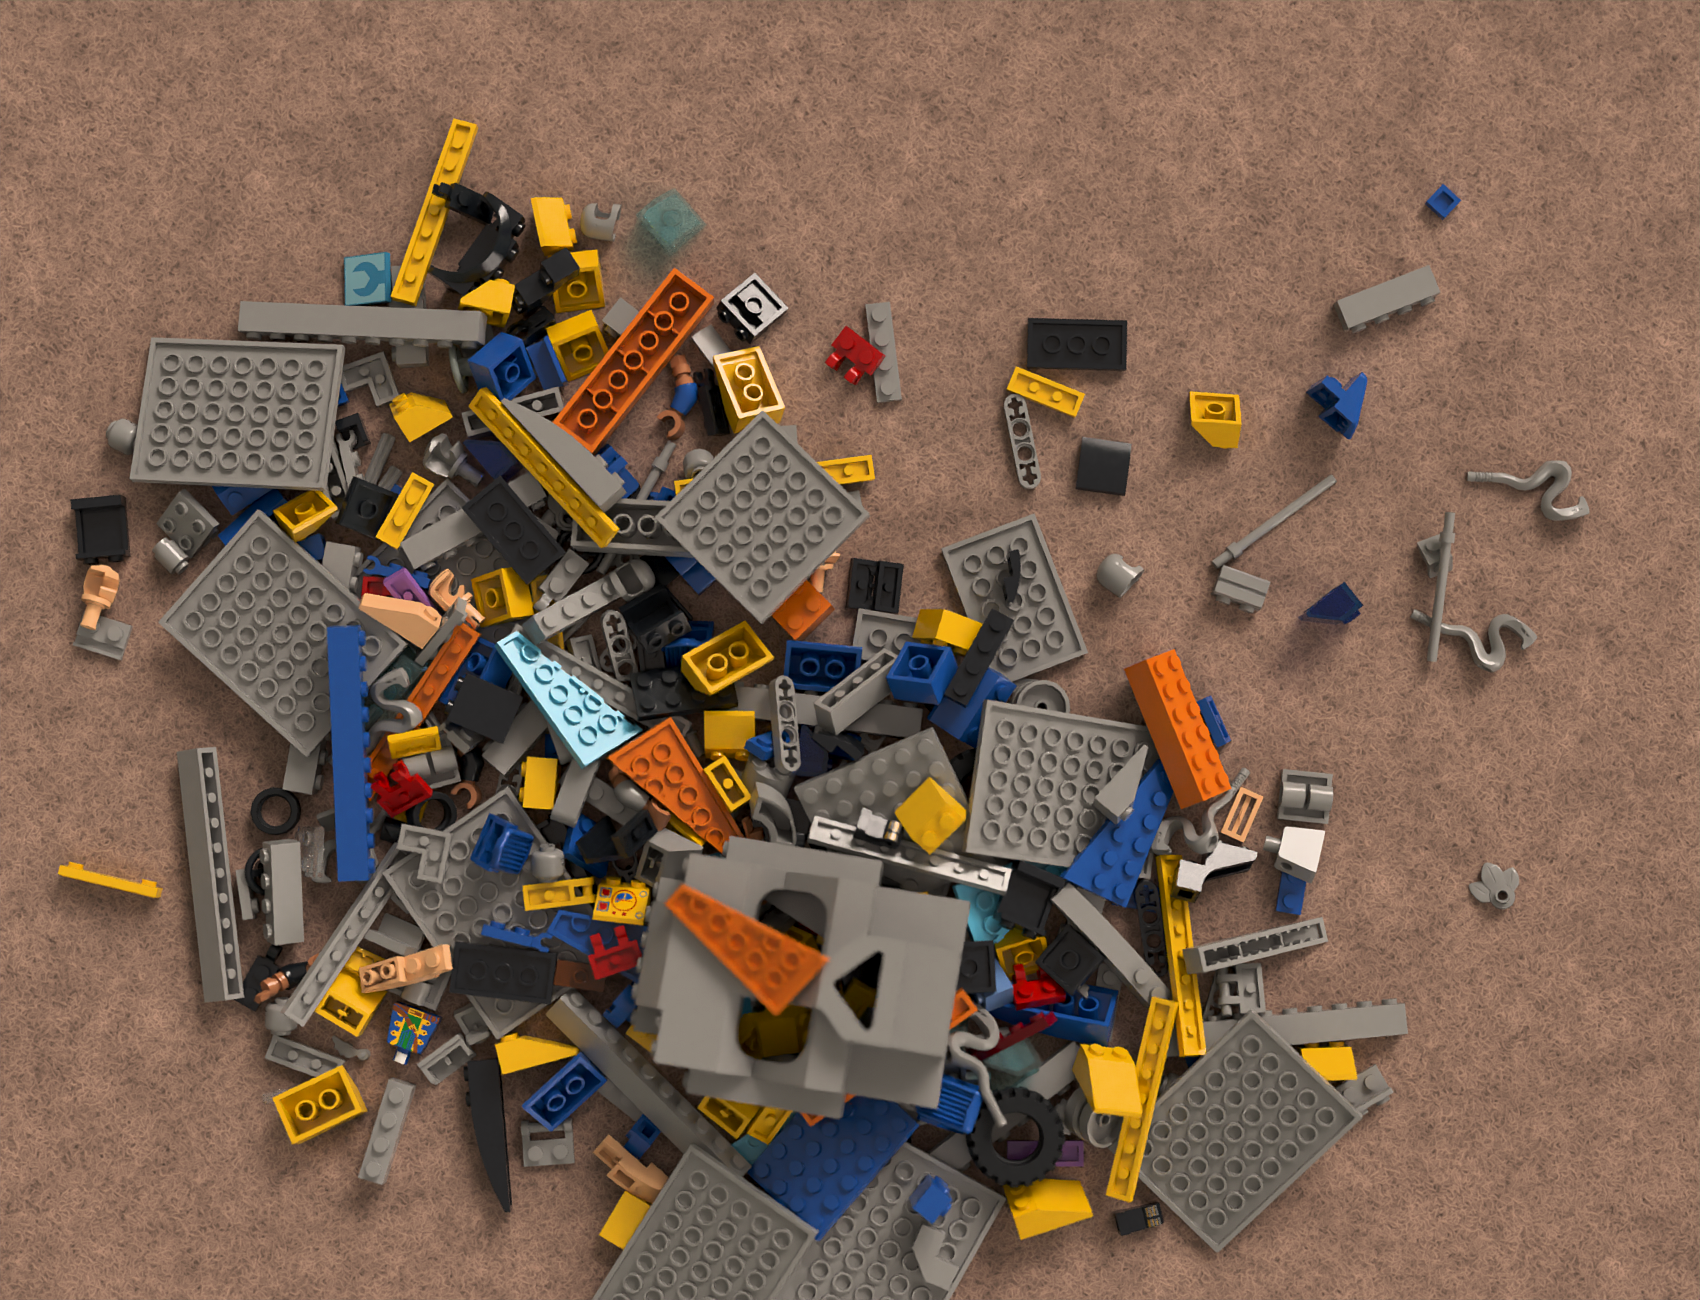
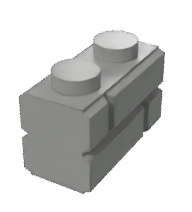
(1240, 589)

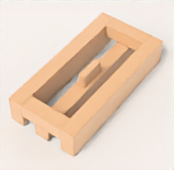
(1232, 834)

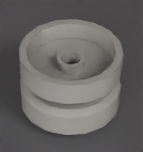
(1044, 693)
(1096, 1128)

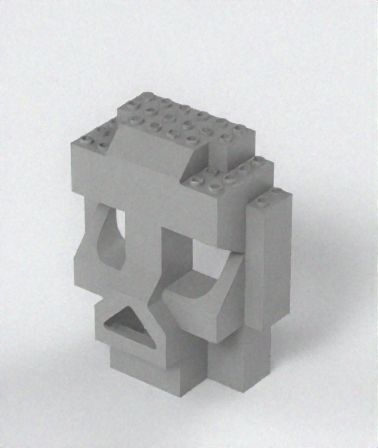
(699, 1002)

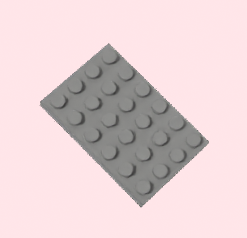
(1043, 620)

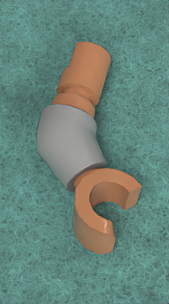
(636, 799)

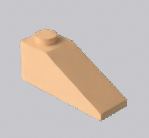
(405, 617)

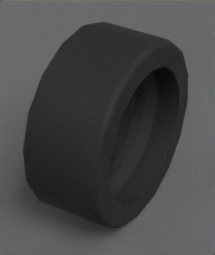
(257, 807)
(450, 811)

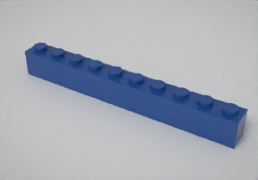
(349, 753)

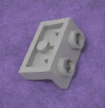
(1366, 1090)

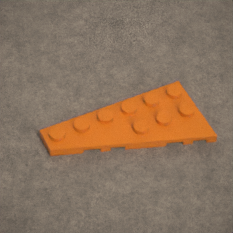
(673, 776)
(760, 957)

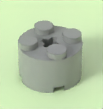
(766, 773)

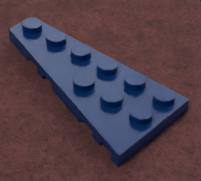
(1118, 852)
(576, 928)

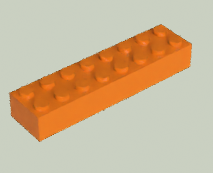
(634, 361)

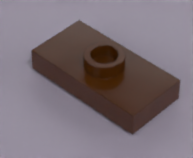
(577, 975)

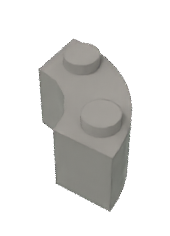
(774, 812)

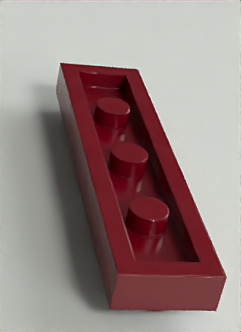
(1017, 1033)

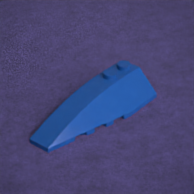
(1077, 1018)

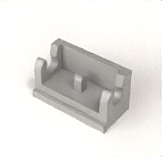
(446, 1059)

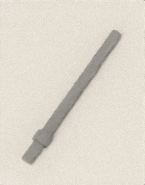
(659, 465)
(1446, 538)
(1235, 549)

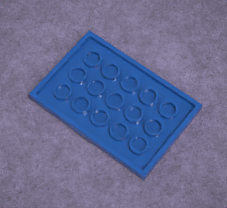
(828, 1165)

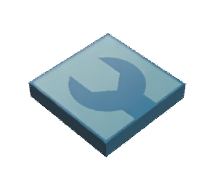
(367, 279)

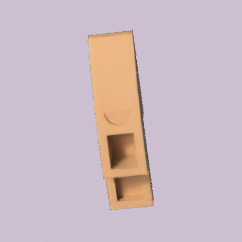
(406, 970)
(629, 1172)

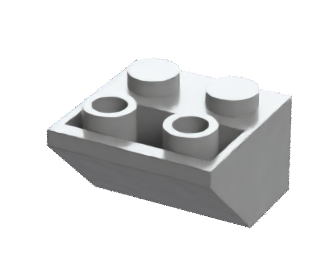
(664, 857)

